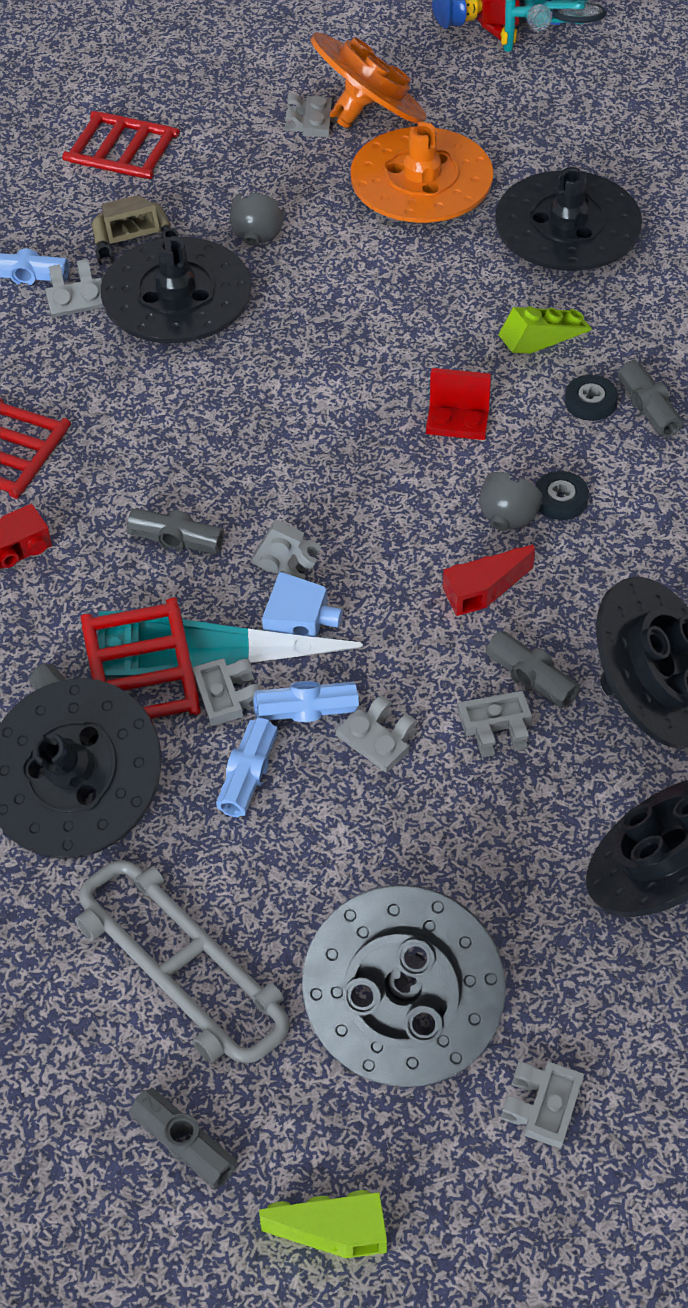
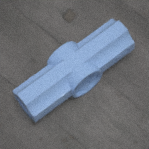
(28, 266)
(306, 701)
(246, 767)

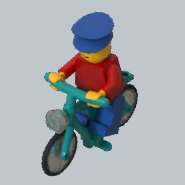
(495, 13)

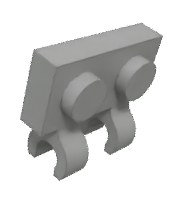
(316, 115)
(75, 296)
(279, 545)
(217, 689)
(493, 714)
(372, 739)
(553, 1106)

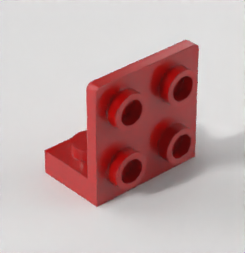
(458, 403)

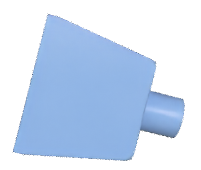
(299, 607)

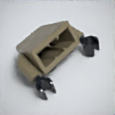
(127, 220)

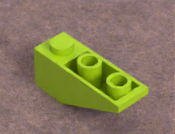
(536, 328)
(338, 1226)

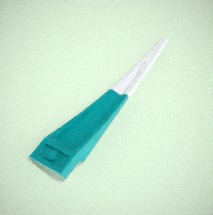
(207, 644)

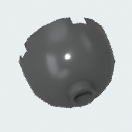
(256, 218)
(509, 502)

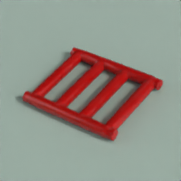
(120, 123)
(43, 448)
(176, 640)

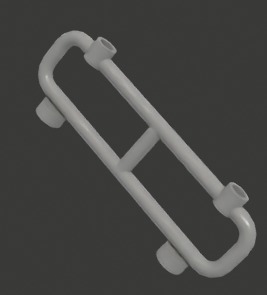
(213, 1040)

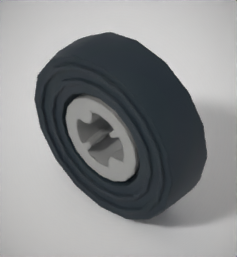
(594, 409)
(569, 505)

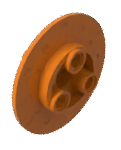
(366, 80)
(421, 174)

